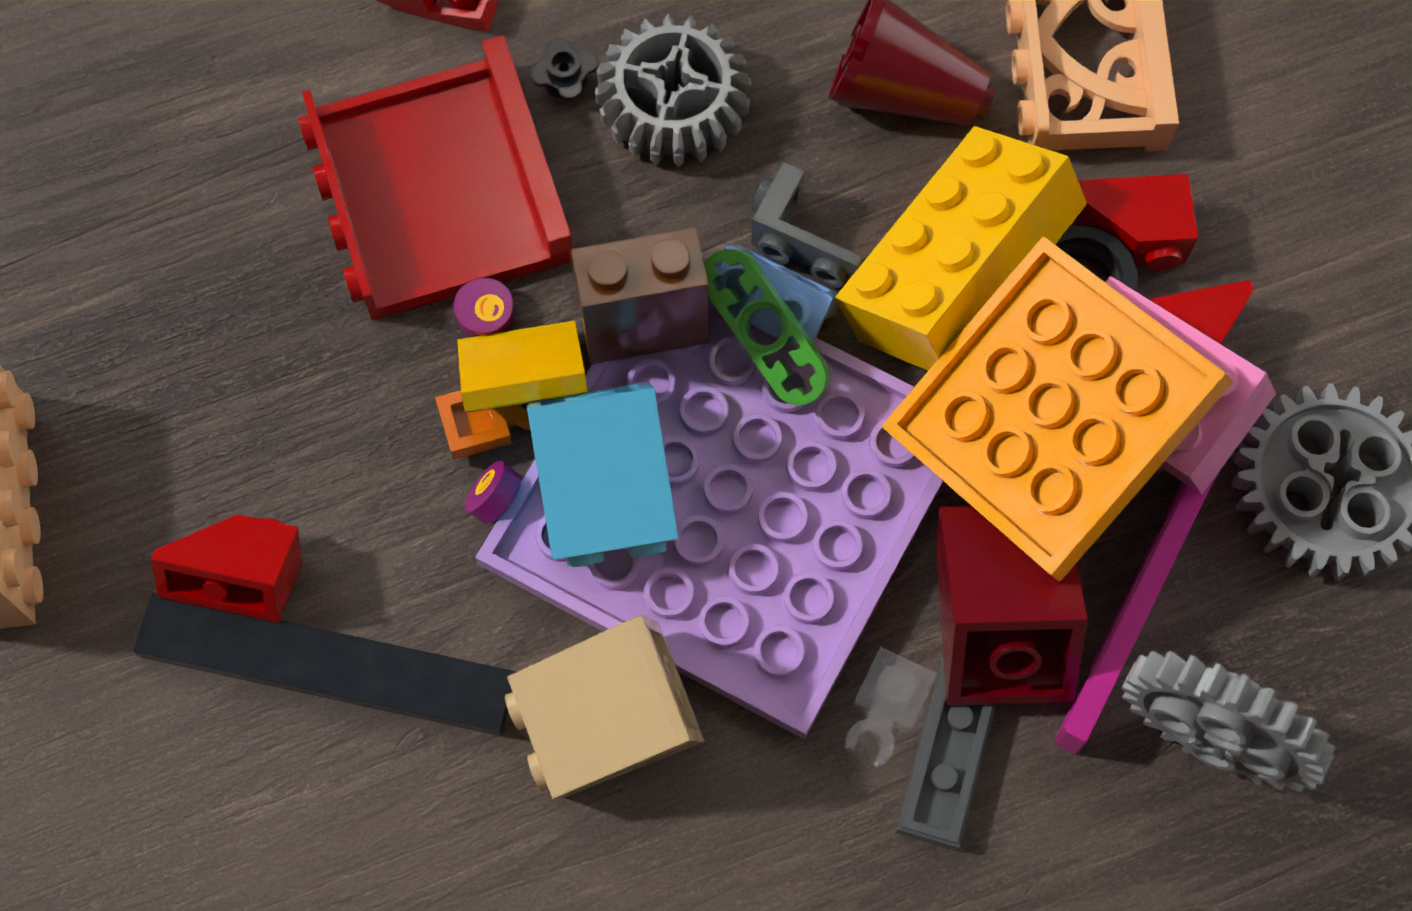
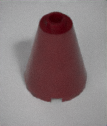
(909, 70)

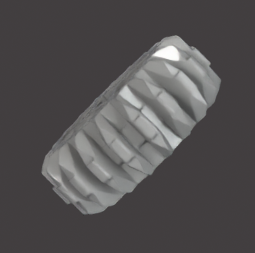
(696, 113)

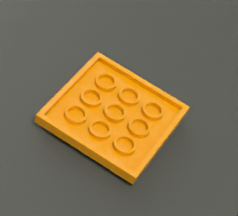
(1055, 406)

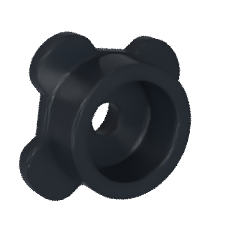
(566, 84)

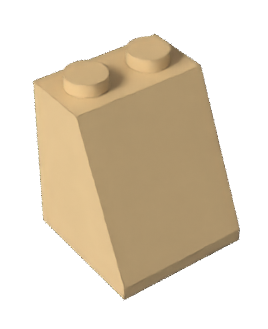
(602, 708)

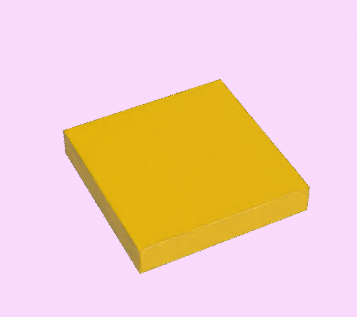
(521, 366)

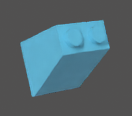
(603, 473)

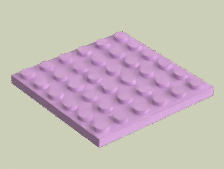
(778, 516)

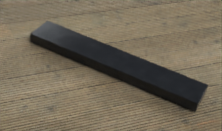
(326, 664)

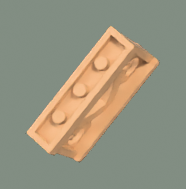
(1145, 94)

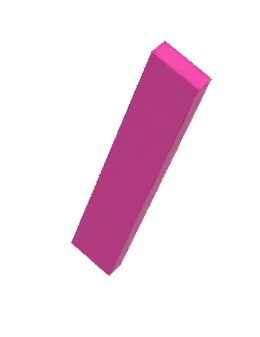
(1130, 618)

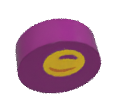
(484, 307)
(493, 492)

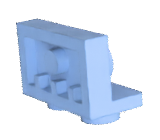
(805, 297)

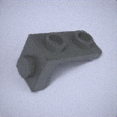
(786, 243)

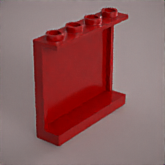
(437, 184)

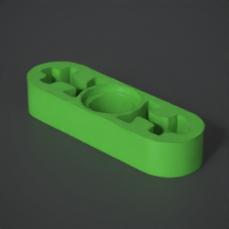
(791, 328)

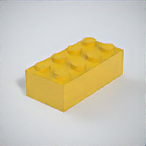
(959, 244)

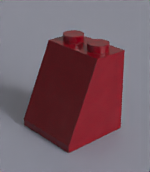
(1004, 618)

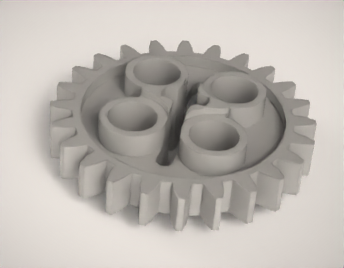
(1280, 465)
(1228, 721)

